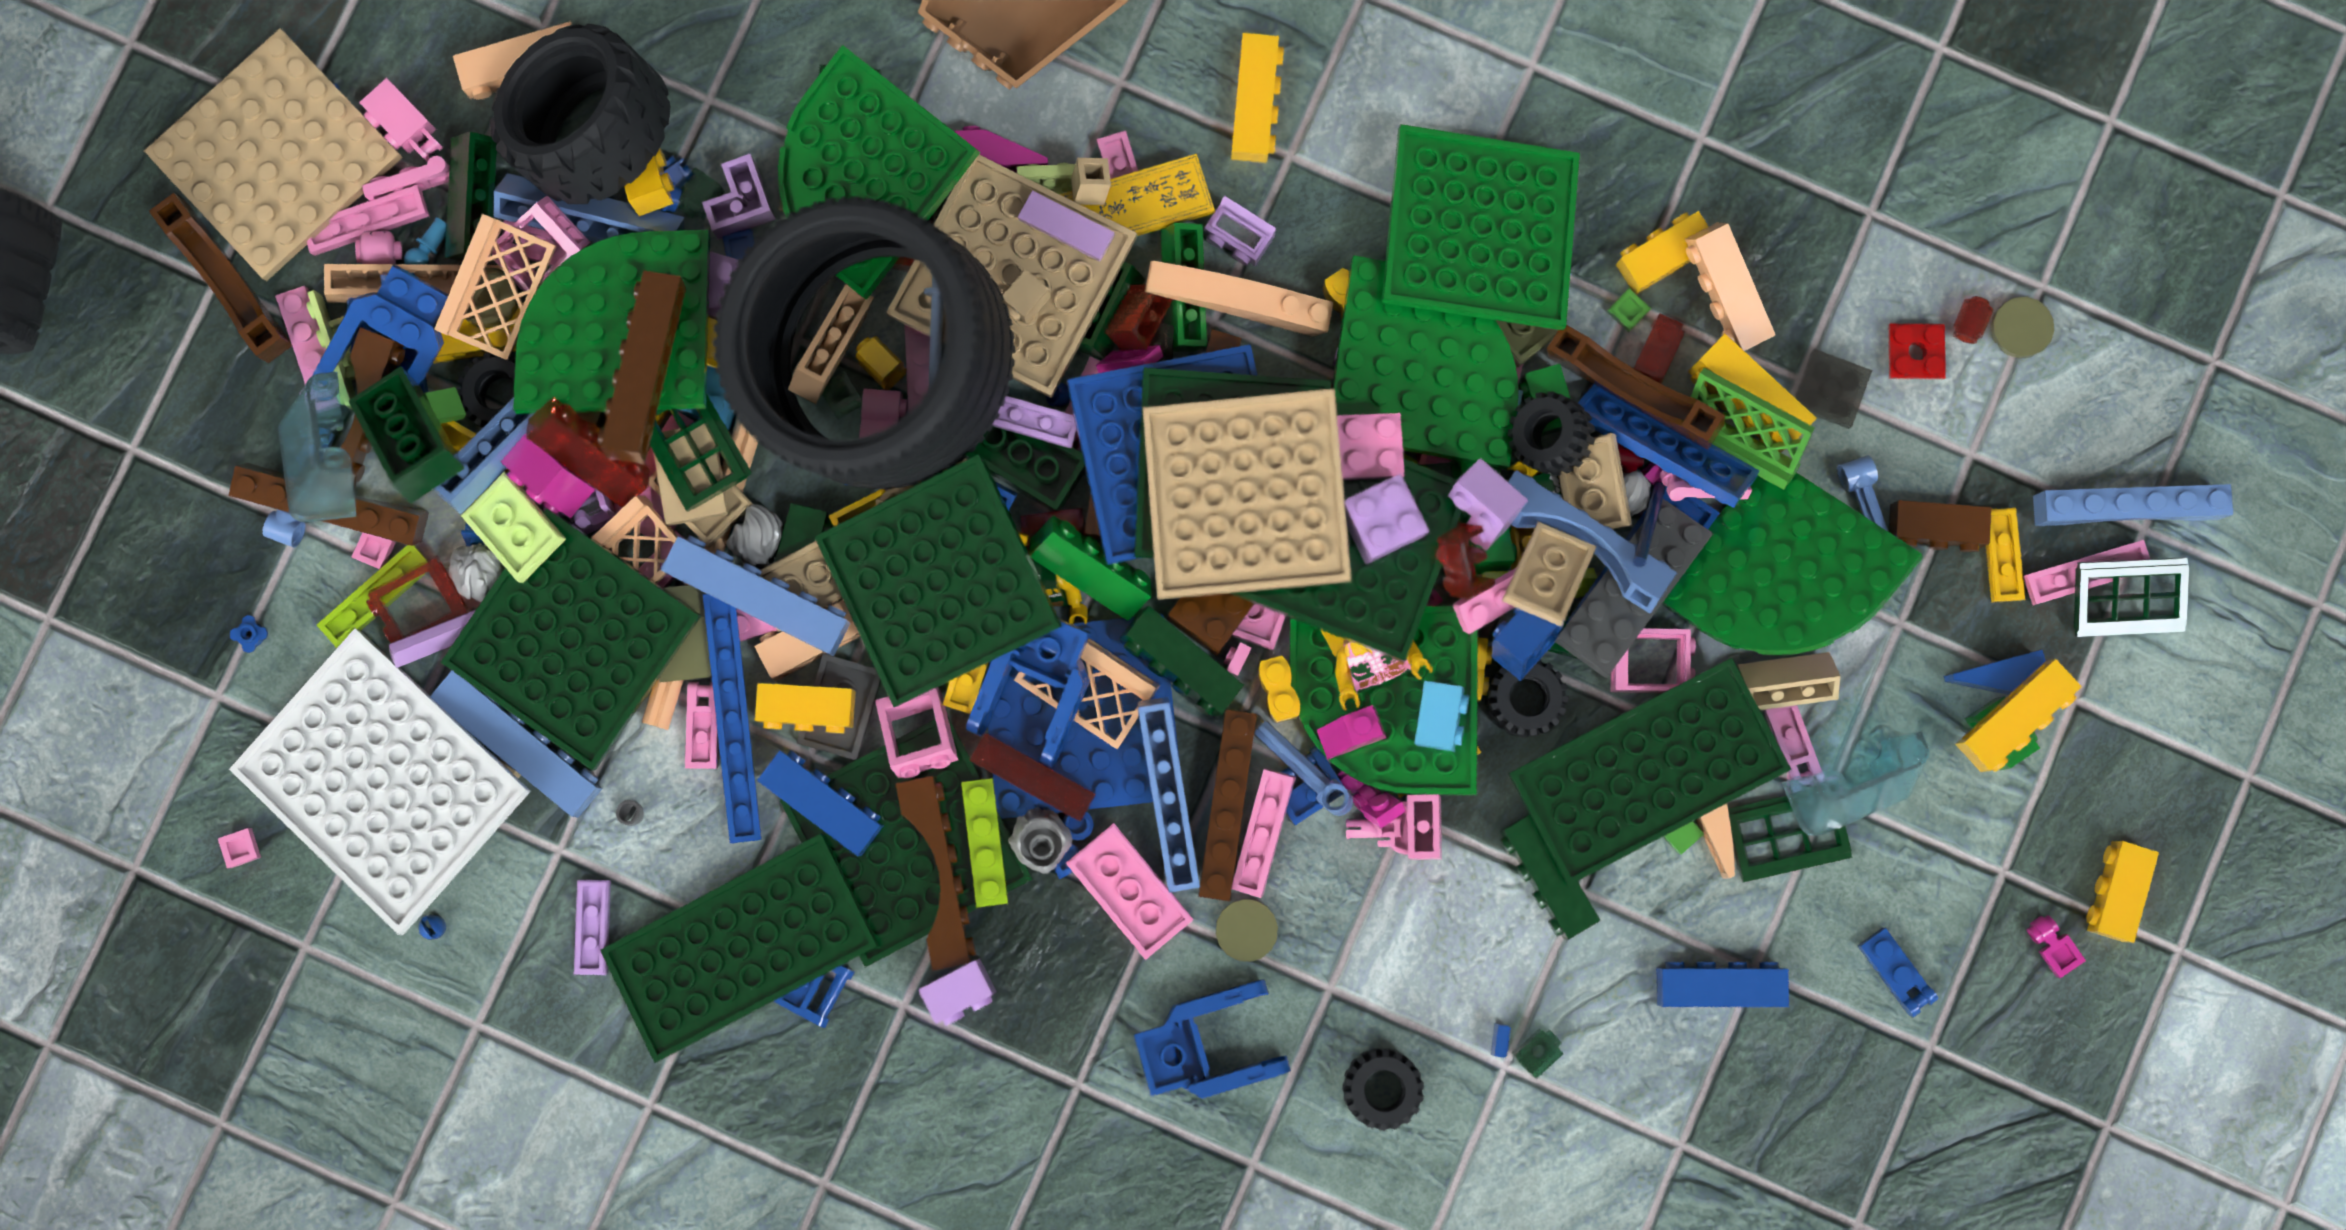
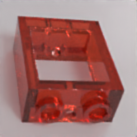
(443, 582)

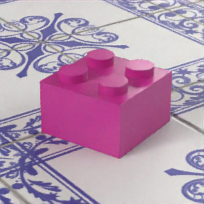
(546, 478)

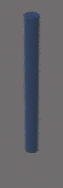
(1649, 524)

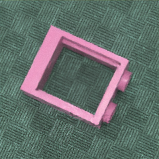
(556, 224)
(1685, 649)
(932, 757)

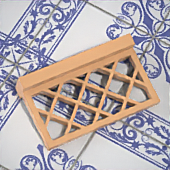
(469, 277)
(628, 519)
(1120, 673)

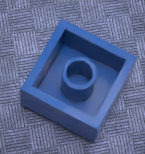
(1523, 642)

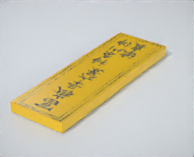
(1157, 196)

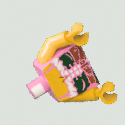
(1363, 669)

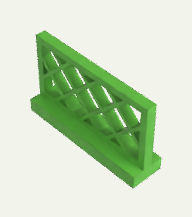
(1765, 457)

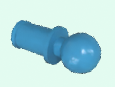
(428, 243)

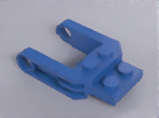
(401, 310)
(1051, 660)
(1176, 1057)

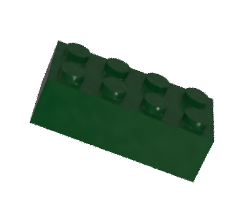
(406, 435)
(1032, 466)

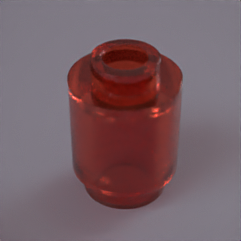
(1972, 319)

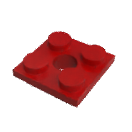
(1930, 340)

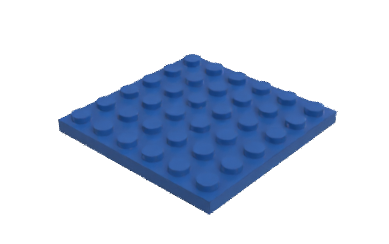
(1108, 431)
(1113, 774)

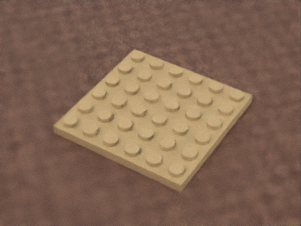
(272, 154)
(985, 221)
(1246, 494)

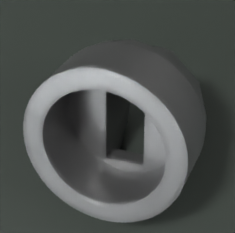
(625, 811)

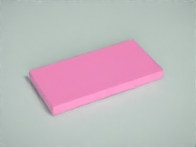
(1129, 891)

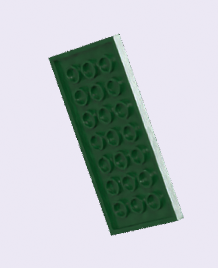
(1649, 771)
(739, 948)

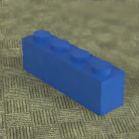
(820, 803)
(1722, 986)

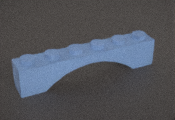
(2133, 503)
(1637, 584)

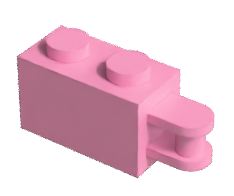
(400, 119)

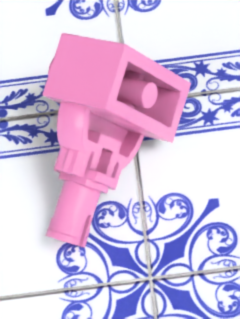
(1412, 833)

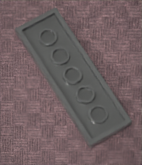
(1608, 621)

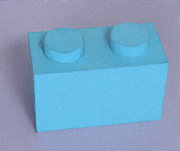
(1440, 716)

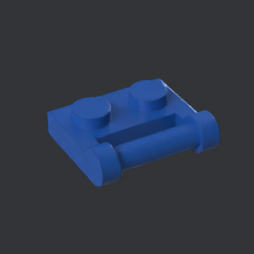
(1303, 798)
(800, 999)

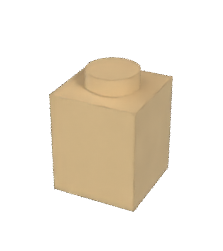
(1090, 181)
(1025, 297)

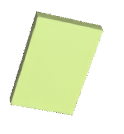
(513, 527)

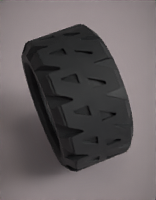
(550, 83)

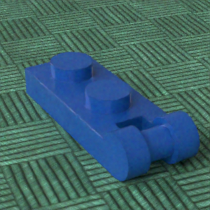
(1897, 971)

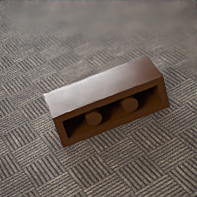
(1940, 525)

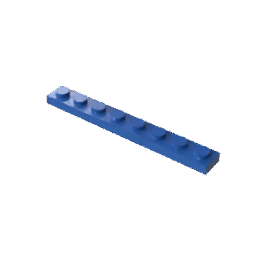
(732, 720)

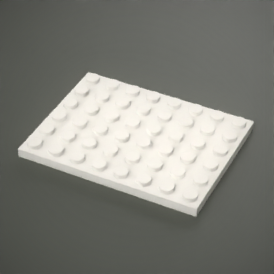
(379, 781)

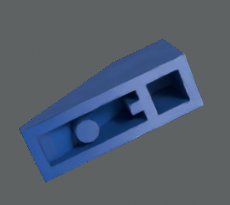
(1999, 676)

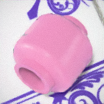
(377, 248)

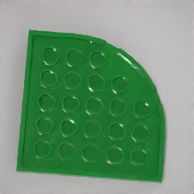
(867, 141)
(580, 318)
(1435, 368)
(1790, 571)
(1396, 761)

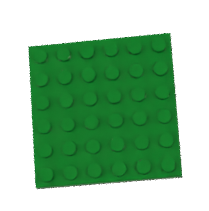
(1481, 227)

